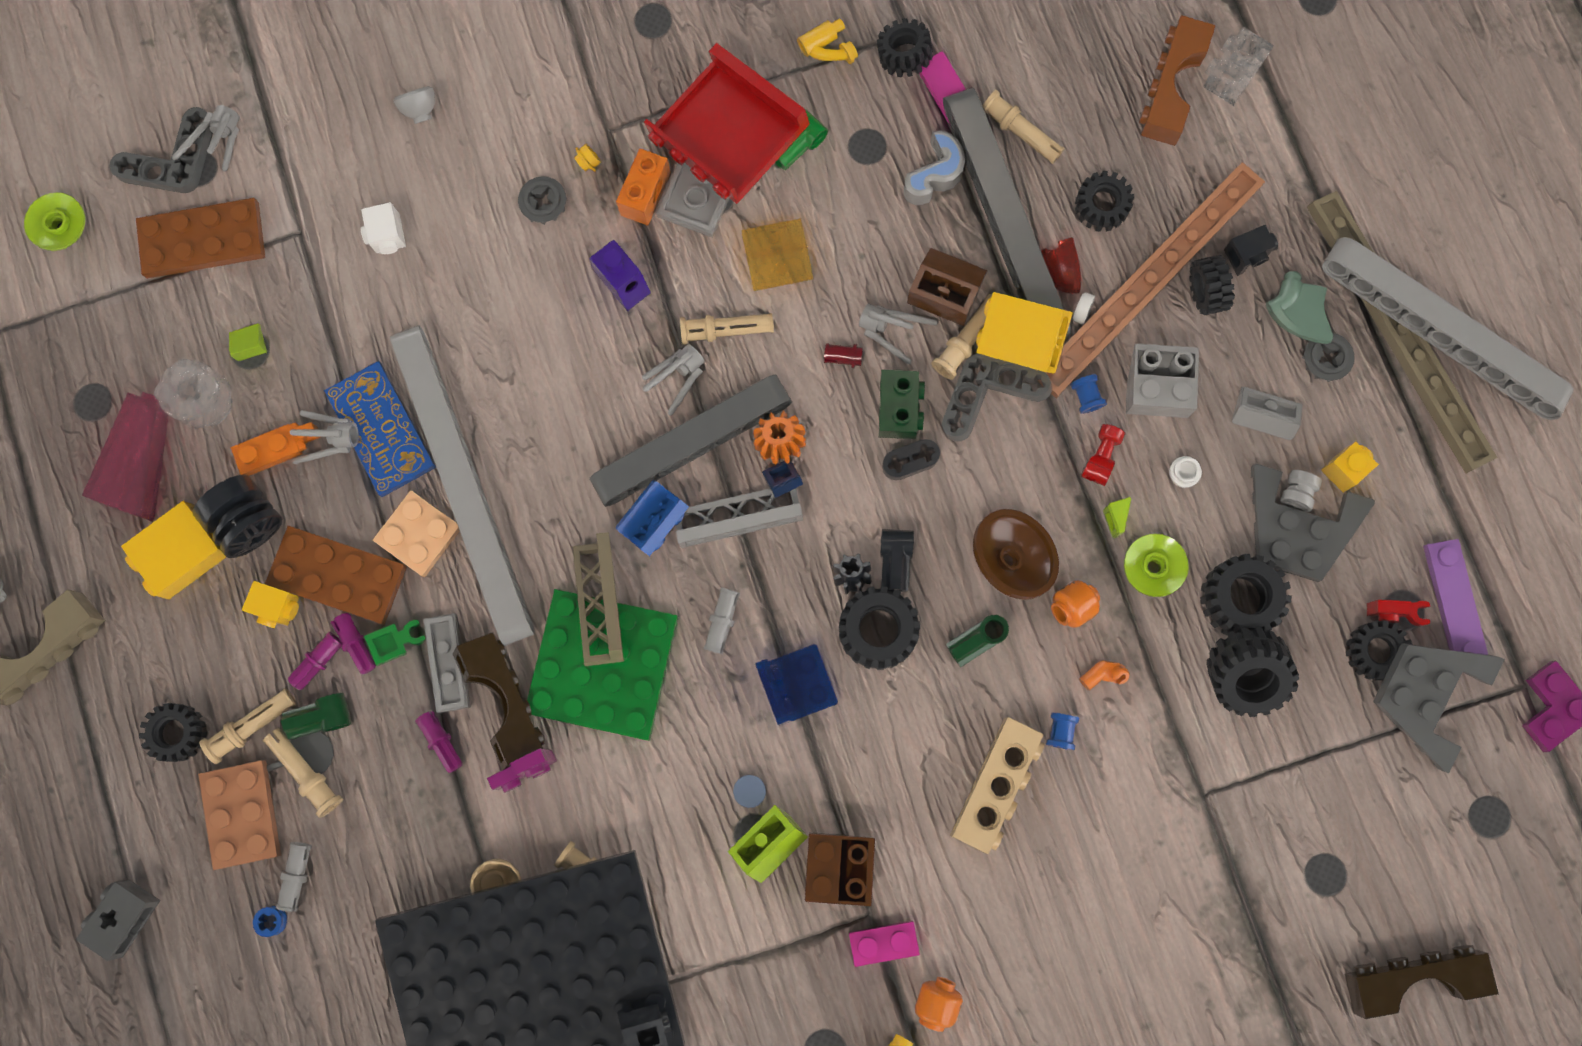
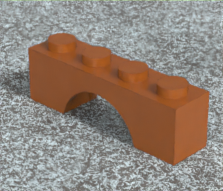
(1168, 111)

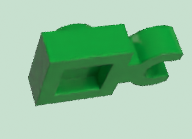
(389, 643)

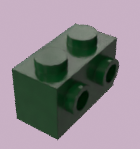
(899, 404)

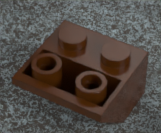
(946, 286)
(840, 869)

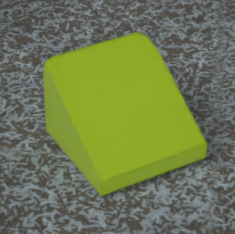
(246, 342)
(1116, 516)

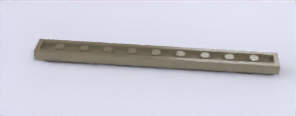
(1413, 353)

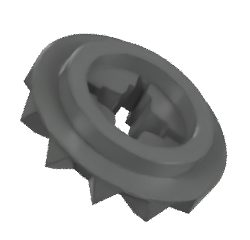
(539, 188)
(1341, 363)

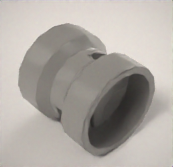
(1301, 490)

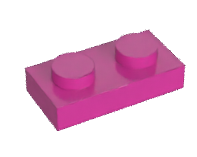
(884, 943)

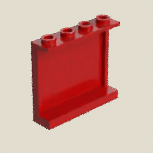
(729, 126)

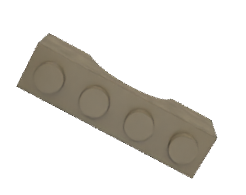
(67, 623)

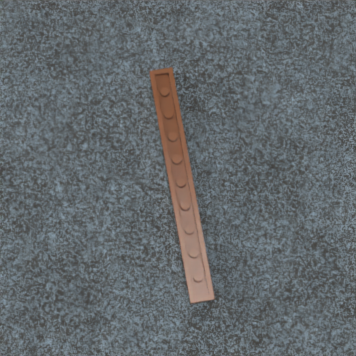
(1153, 276)

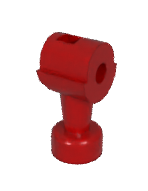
(1100, 465)

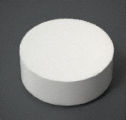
(1084, 308)

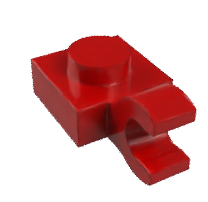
(1393, 609)

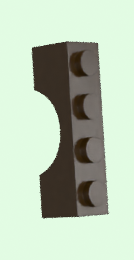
(484, 663)
(1379, 990)

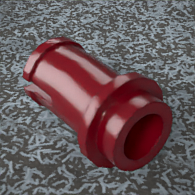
(843, 355)

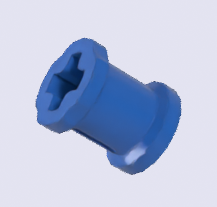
(1088, 394)
(1062, 731)

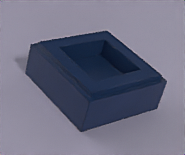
(782, 478)

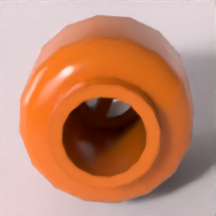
(1075, 604)
(938, 1004)

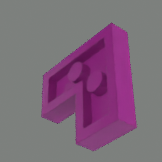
(1562, 710)
(530, 765)

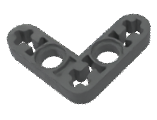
(170, 169)
(989, 380)

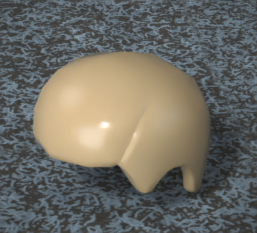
(492, 874)

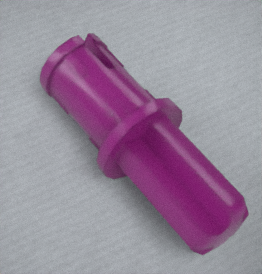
(353, 643)
(315, 661)
(439, 741)

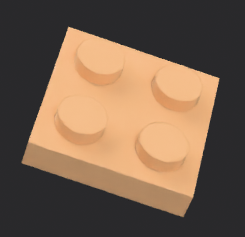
(417, 534)

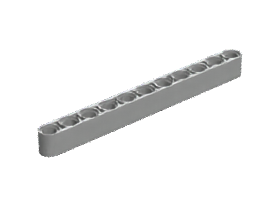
(462, 486)

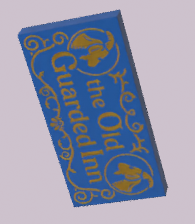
(387, 437)

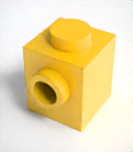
(1350, 466)
(271, 605)

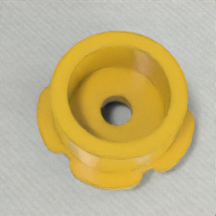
(587, 158)

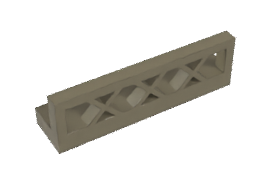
(609, 597)

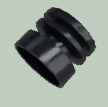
(237, 516)

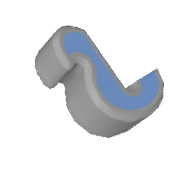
(939, 175)

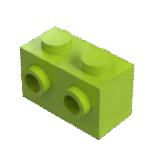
(767, 844)

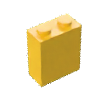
(1023, 332)
(172, 552)

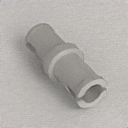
(721, 620)
(293, 876)

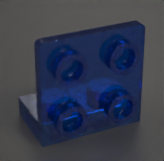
(796, 684)

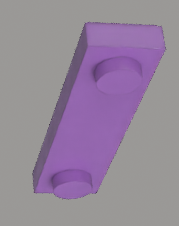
(1455, 597)

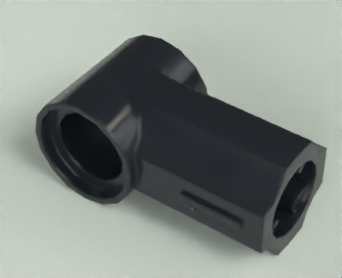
(896, 554)

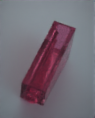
(131, 458)

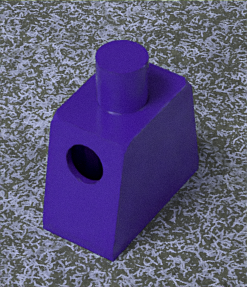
(618, 271)

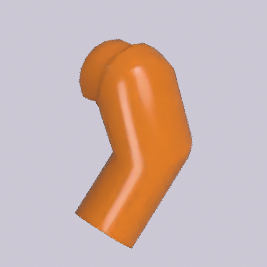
(1105, 671)

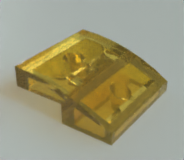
(777, 254)

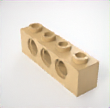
(1010, 735)

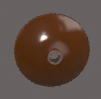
(1016, 554)

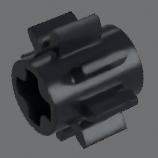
(852, 573)

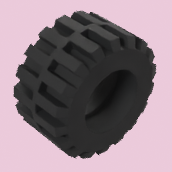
(1265, 579)
(882, 600)
(1259, 691)

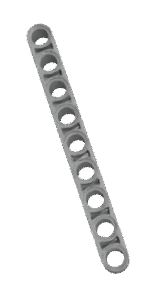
(1448, 328)

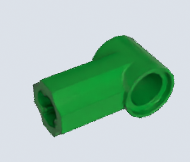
(808, 139)

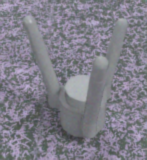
(222, 124)
(877, 319)
(684, 361)
(341, 434)

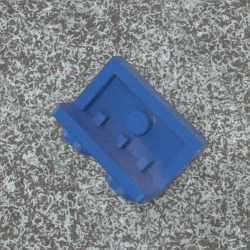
(652, 517)

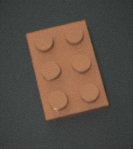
(239, 814)

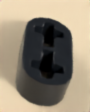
(914, 466)

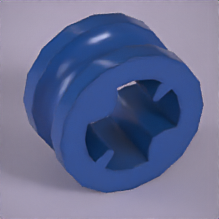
(258, 921)

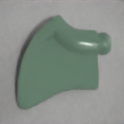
(1301, 309)

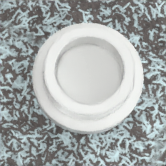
(1185, 472)

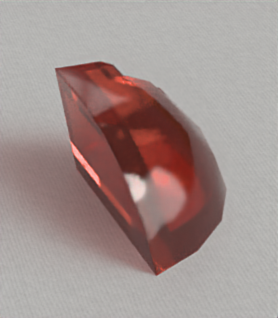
(1064, 266)

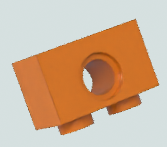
(643, 186)

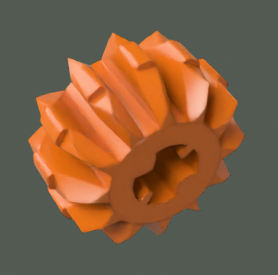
(781, 447)

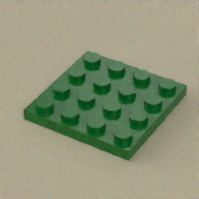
(604, 696)

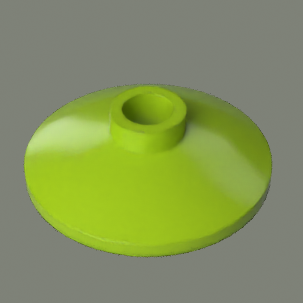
(46, 214)
(1170, 559)

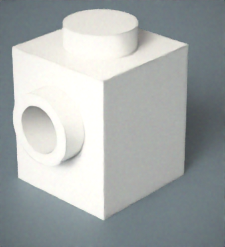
(382, 228)

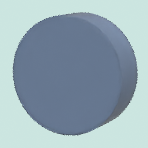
(749, 791)

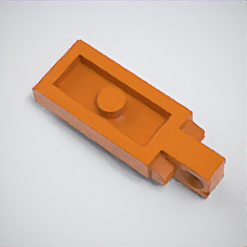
(271, 448)

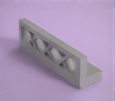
(741, 524)

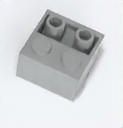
(1163, 381)

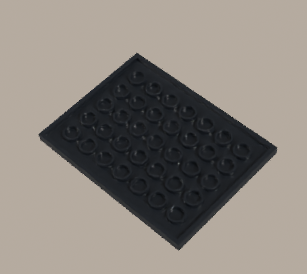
(530, 961)

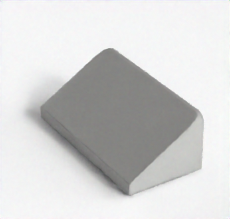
(1267, 413)

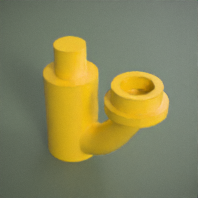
(814, 40)

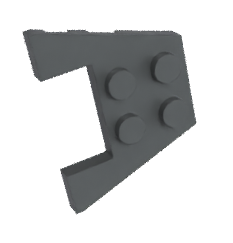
(1297, 539)
(1420, 688)

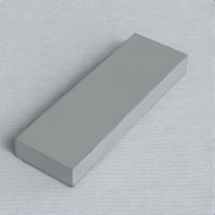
(448, 685)

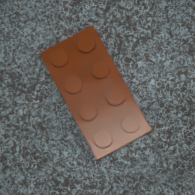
(200, 238)
(336, 575)

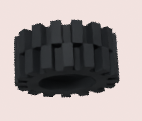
(900, 35)
(1109, 185)
(1211, 285)
(1360, 643)
(154, 732)

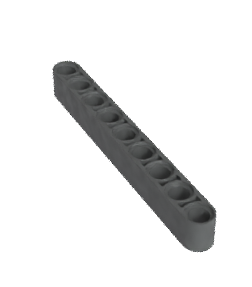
(1000, 199)

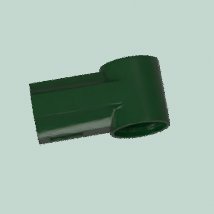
(975, 641)
(324, 715)

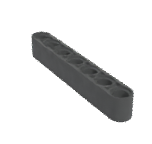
(690, 440)

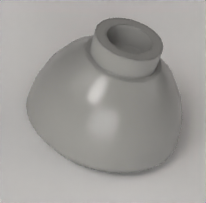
(416, 104)

